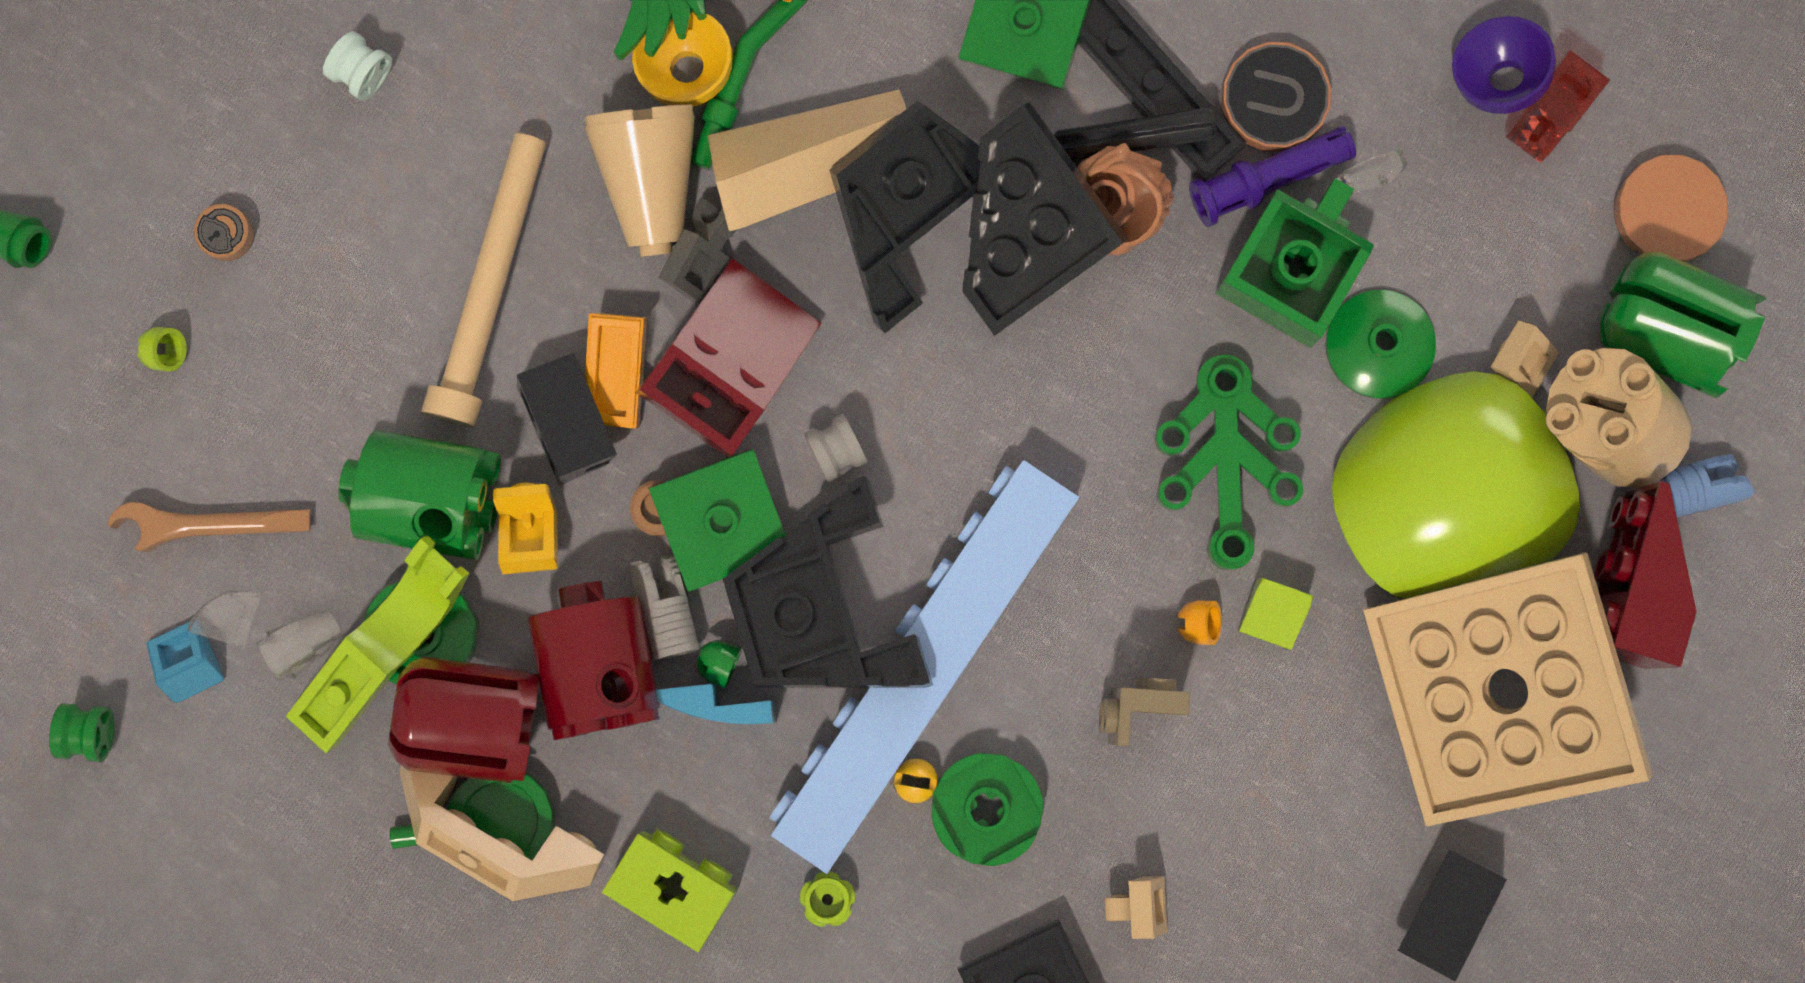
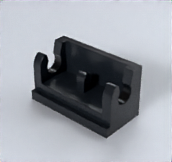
(565, 418)
(1452, 915)

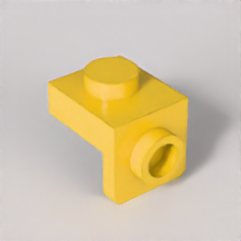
(526, 528)

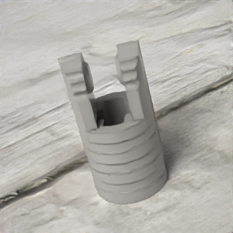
(667, 620)

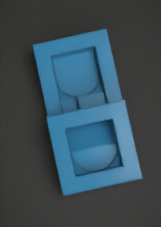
(703, 703)

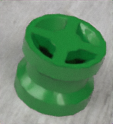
(81, 732)

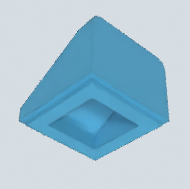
(183, 663)

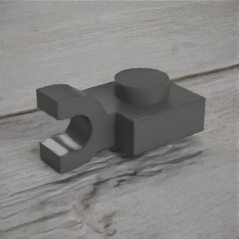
(698, 255)

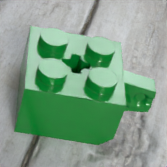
(1315, 238)

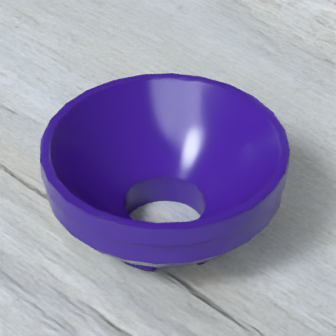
(1499, 45)

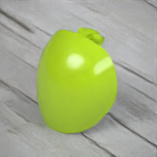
(1454, 486)

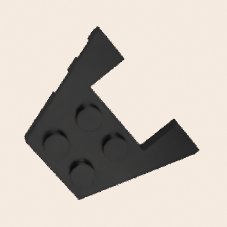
(895, 194)
(796, 613)

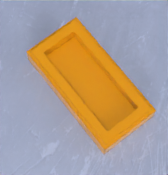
(616, 366)

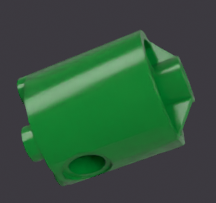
(419, 489)

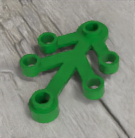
(1228, 452)

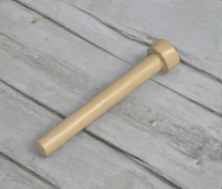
(454, 398)

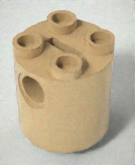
(1618, 417)

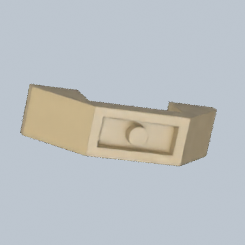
(561, 864)

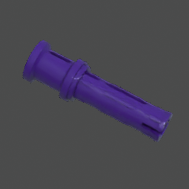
(1250, 182)

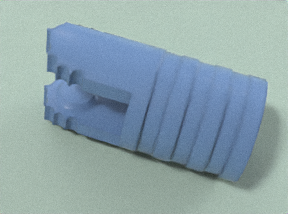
(1707, 485)

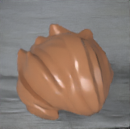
(1131, 191)

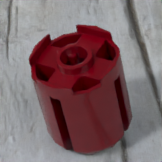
(463, 719)

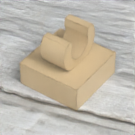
(1143, 906)

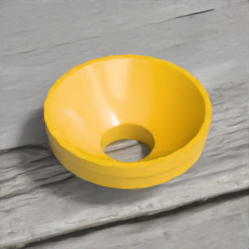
(704, 41)

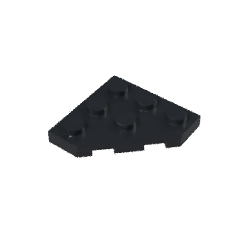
(1030, 221)

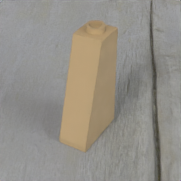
(789, 158)

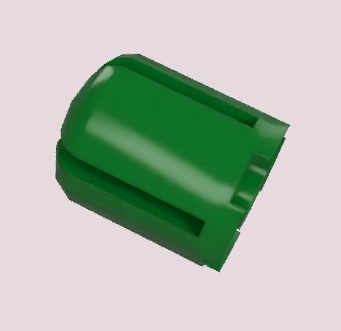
(1681, 320)

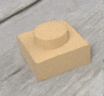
(1525, 357)

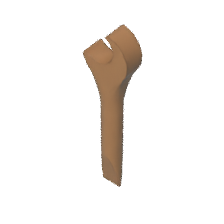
(162, 526)

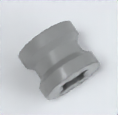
(835, 447)

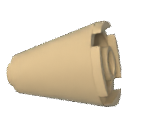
(646, 171)

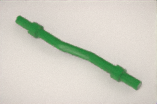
(721, 112)

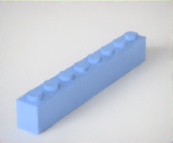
(950, 630)

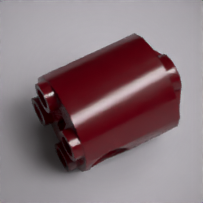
(593, 662)

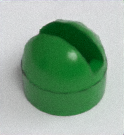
(718, 661)

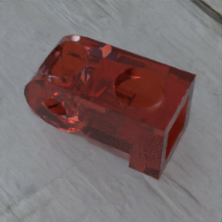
(1559, 109)

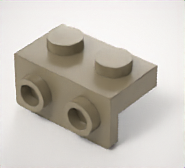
(1149, 696)

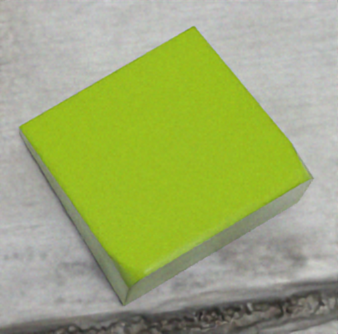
(1275, 613)

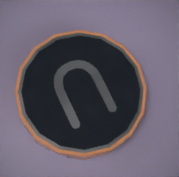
(1276, 96)

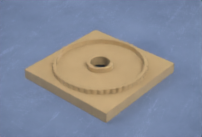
(1464, 747)

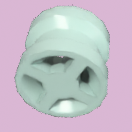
(357, 66)

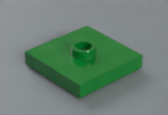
(1025, 38)
(717, 517)

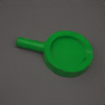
(501, 809)

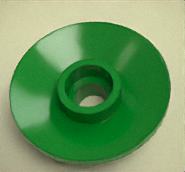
(1359, 360)

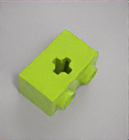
(639, 888)

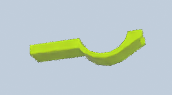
(378, 647)

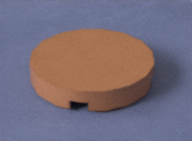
(1671, 207)

